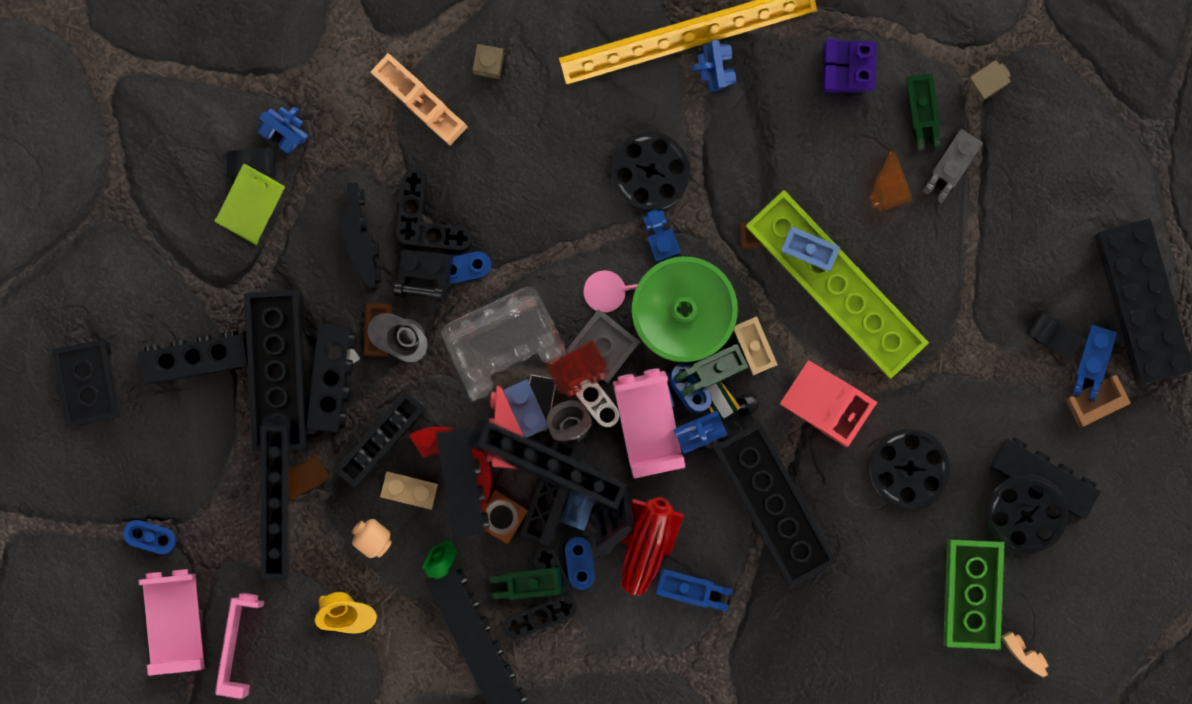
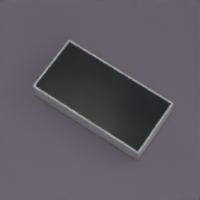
(544, 392)

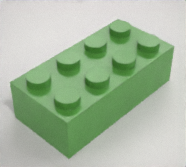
(973, 594)

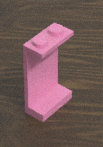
(648, 423)
(173, 623)
(224, 686)

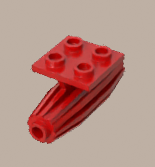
(653, 538)

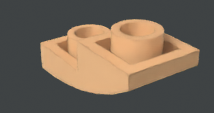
(1031, 660)

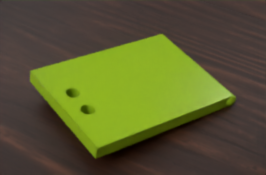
(250, 204)

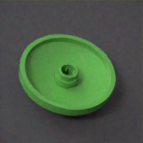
(684, 309)

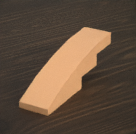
(419, 99)

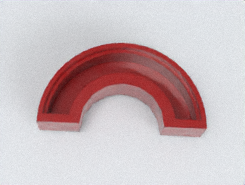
(427, 444)

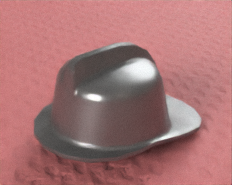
(398, 337)
(568, 422)

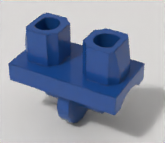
(711, 66)
(286, 124)
(700, 432)

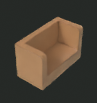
(1109, 399)

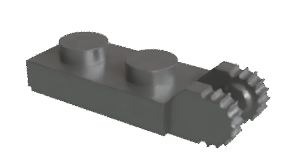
(954, 163)

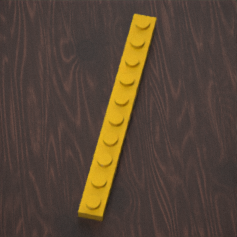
(680, 37)

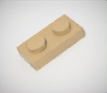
(754, 346)
(409, 490)

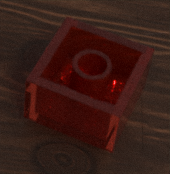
(578, 368)

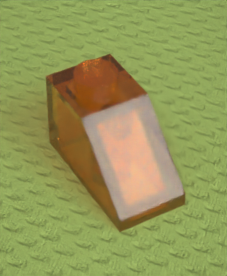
(890, 186)

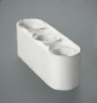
(597, 406)

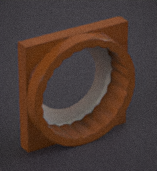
(518, 515)

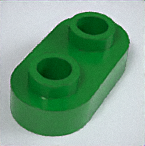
(439, 559)

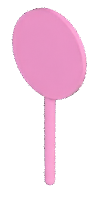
(605, 291)

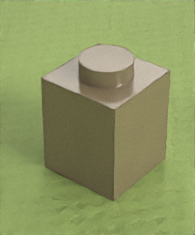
(488, 61)
(989, 80)

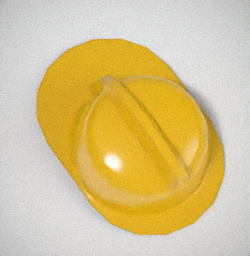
(342, 614)

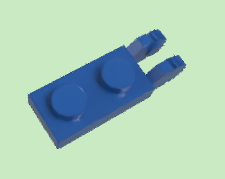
(1094, 360)
(690, 589)

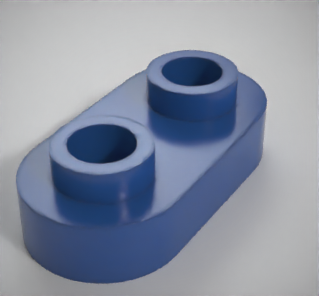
(465, 269)
(703, 395)
(150, 537)
(579, 563)

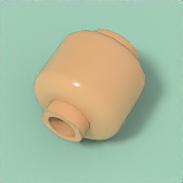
(371, 538)

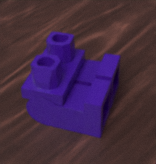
(854, 67)

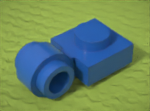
(662, 242)

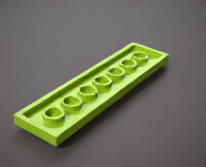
(841, 292)

